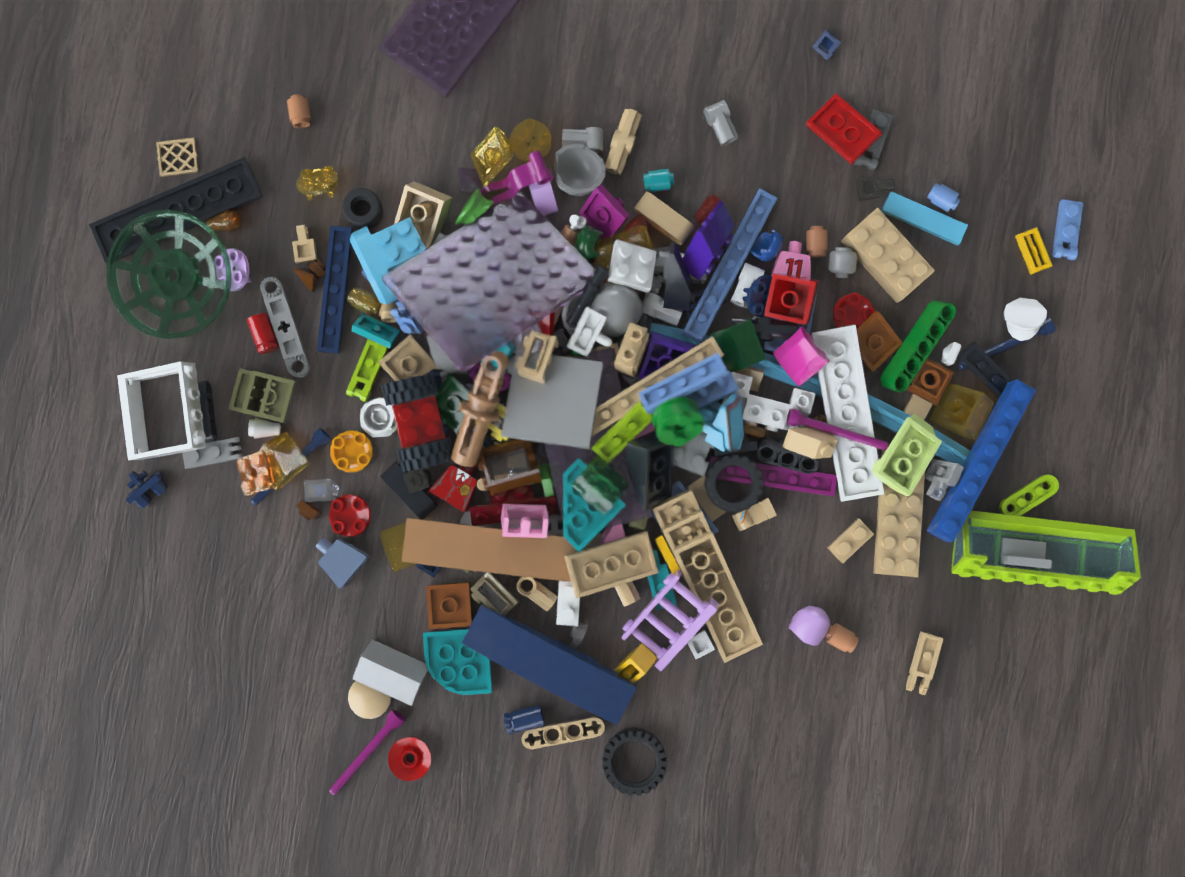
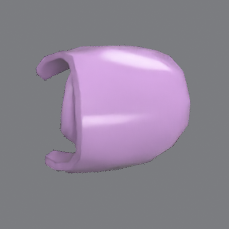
(810, 624)

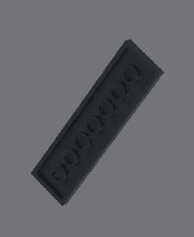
(201, 197)

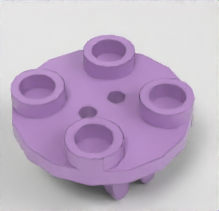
(239, 269)

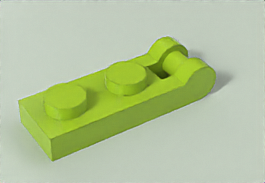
(366, 370)

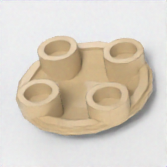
(367, 701)

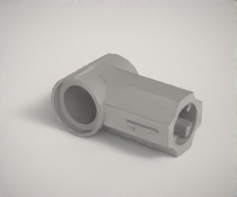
(719, 118)
(590, 137)

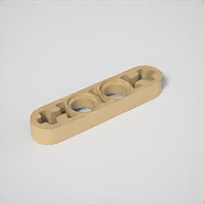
(564, 736)

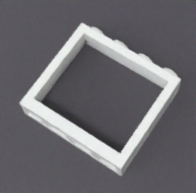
(134, 414)

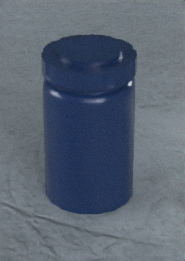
(524, 719)

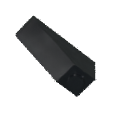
(678, 282)

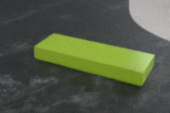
(622, 432)

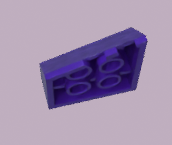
(709, 241)

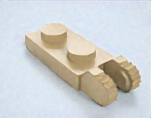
(924, 661)

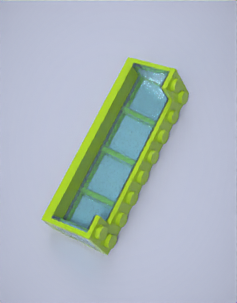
(1080, 553)

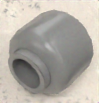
(842, 262)

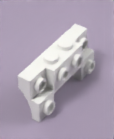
(767, 411)

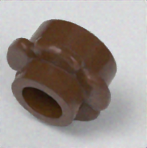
(317, 268)

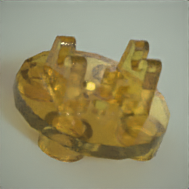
(523, 134)
(317, 182)

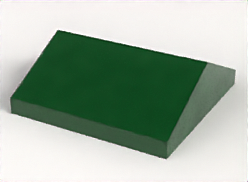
(739, 345)

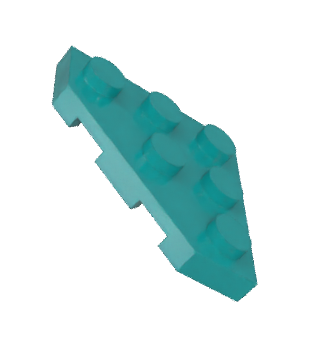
(580, 520)

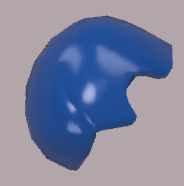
(767, 246)

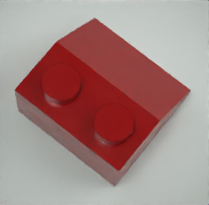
(791, 298)

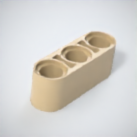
(663, 218)

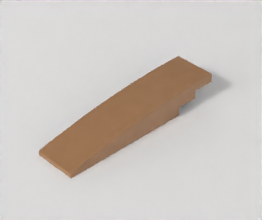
(485, 550)

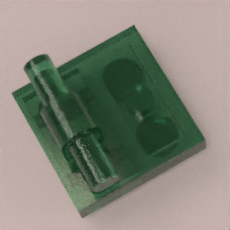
(600, 485)

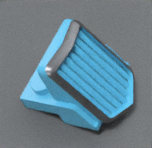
(724, 423)

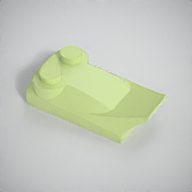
(907, 455)

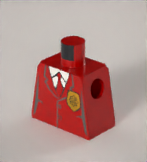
(456, 486)

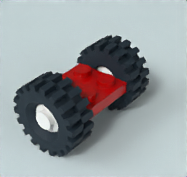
(418, 422)

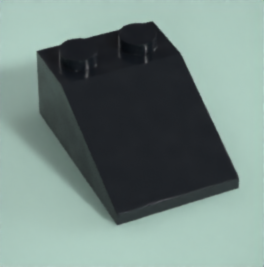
(650, 469)

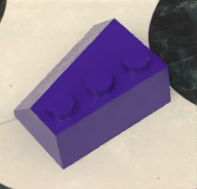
(661, 351)

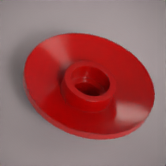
(404, 768)

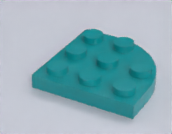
(455, 664)

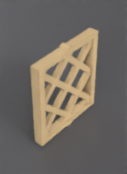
(195, 169)

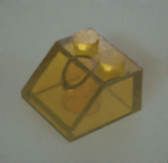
(962, 411)

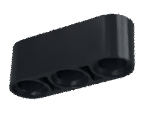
(207, 410)
(776, 457)
(419, 502)

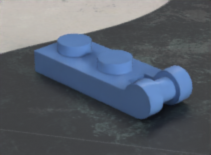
(1067, 229)

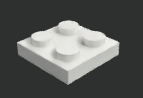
(632, 266)

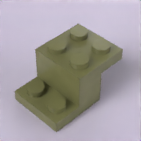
(262, 395)

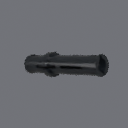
(588, 295)

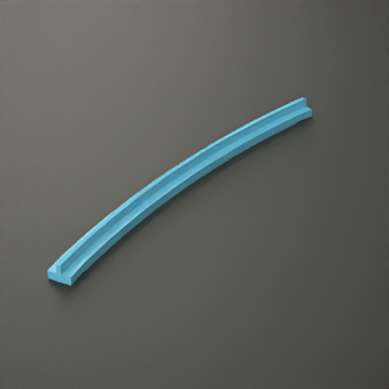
(881, 412)

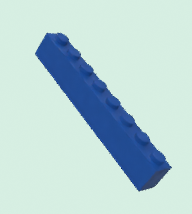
(981, 460)

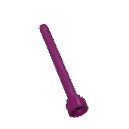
(797, 418)
(393, 721)

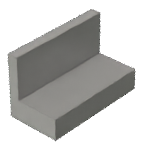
(1024, 553)

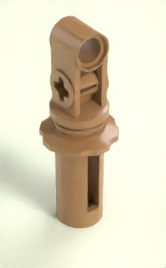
(479, 407)

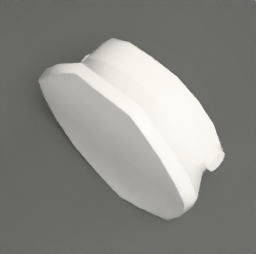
(1024, 318)
(377, 418)

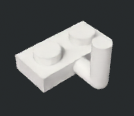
(588, 332)

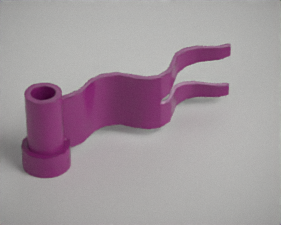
(520, 177)

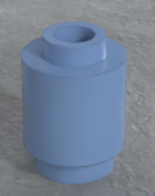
(944, 197)

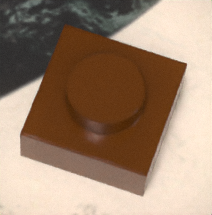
(308, 510)

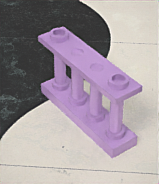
(690, 624)

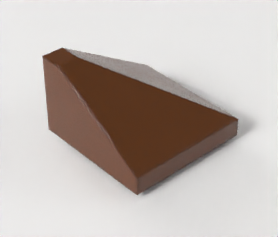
(307, 278)

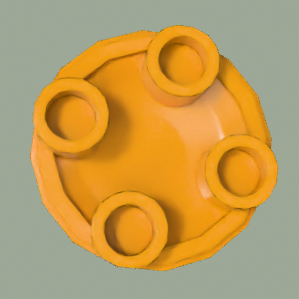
(351, 451)

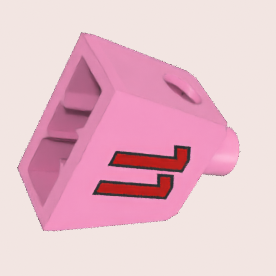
(793, 262)

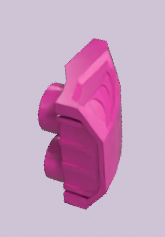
(800, 357)

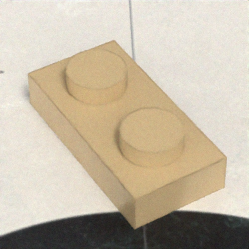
(850, 540)

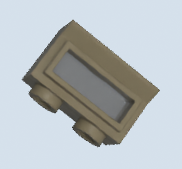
(493, 594)

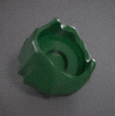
(586, 242)

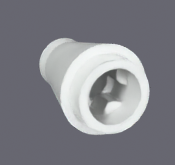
(262, 428)

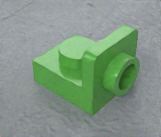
(547, 479)

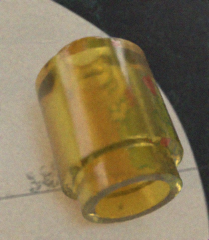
(364, 300)

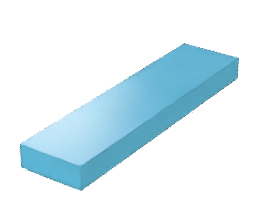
(924, 218)

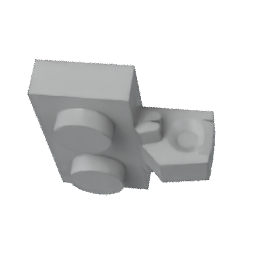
(942, 475)

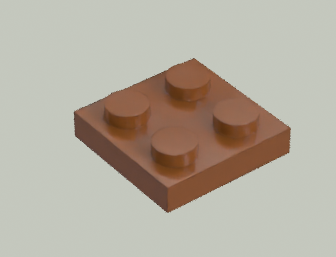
(876, 341)
(449, 605)

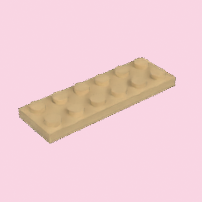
(899, 531)

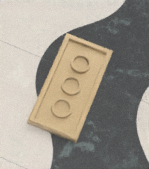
(611, 564)

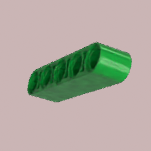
(918, 345)

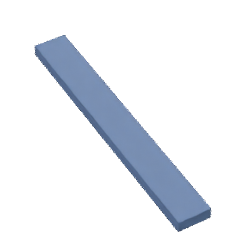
(729, 265)

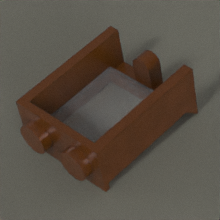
(508, 466)

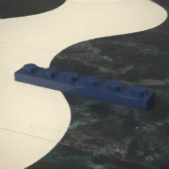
(334, 290)

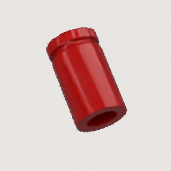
(262, 333)

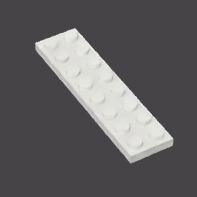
(848, 408)

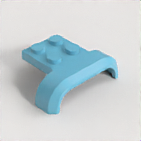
(385, 252)

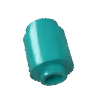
(658, 180)

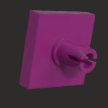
(604, 212)

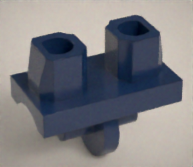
(138, 495)

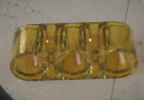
(637, 236)

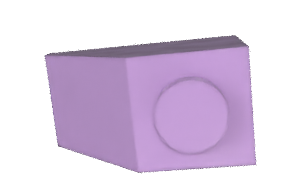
(543, 198)

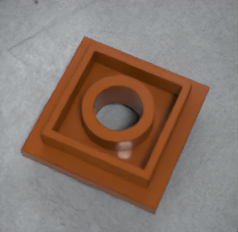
(933, 392)

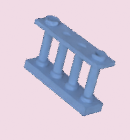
(702, 382)

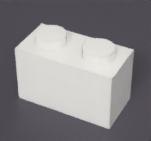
(567, 605)

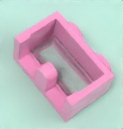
(524, 520)

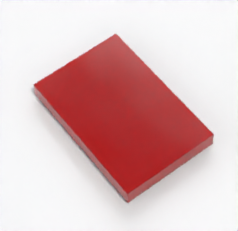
(844, 129)

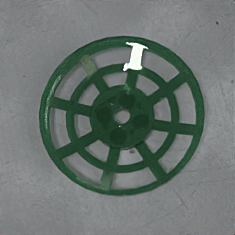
(159, 270)

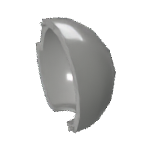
(578, 169)
(619, 305)

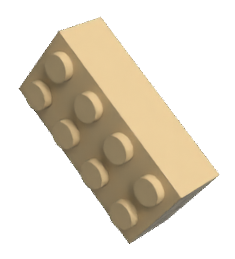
(887, 255)

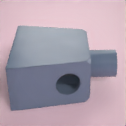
(341, 560)

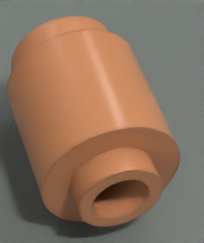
(299, 111)
(817, 241)
(841, 638)

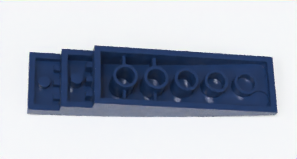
(550, 664)

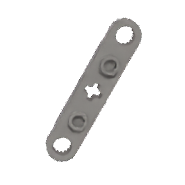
(289, 342)

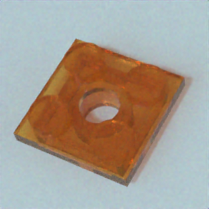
(249, 467)

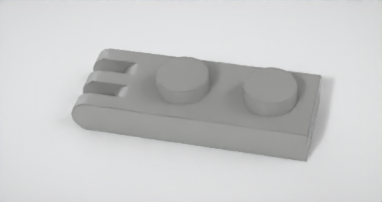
(214, 453)

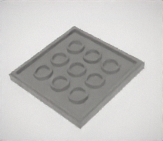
(558, 410)

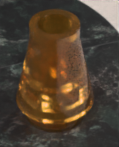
(225, 221)

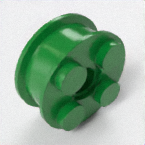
(677, 421)

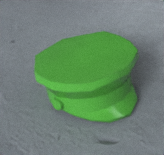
(474, 208)

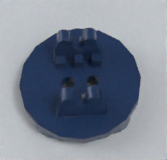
(758, 295)

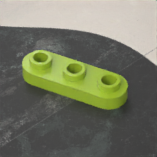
(1036, 492)

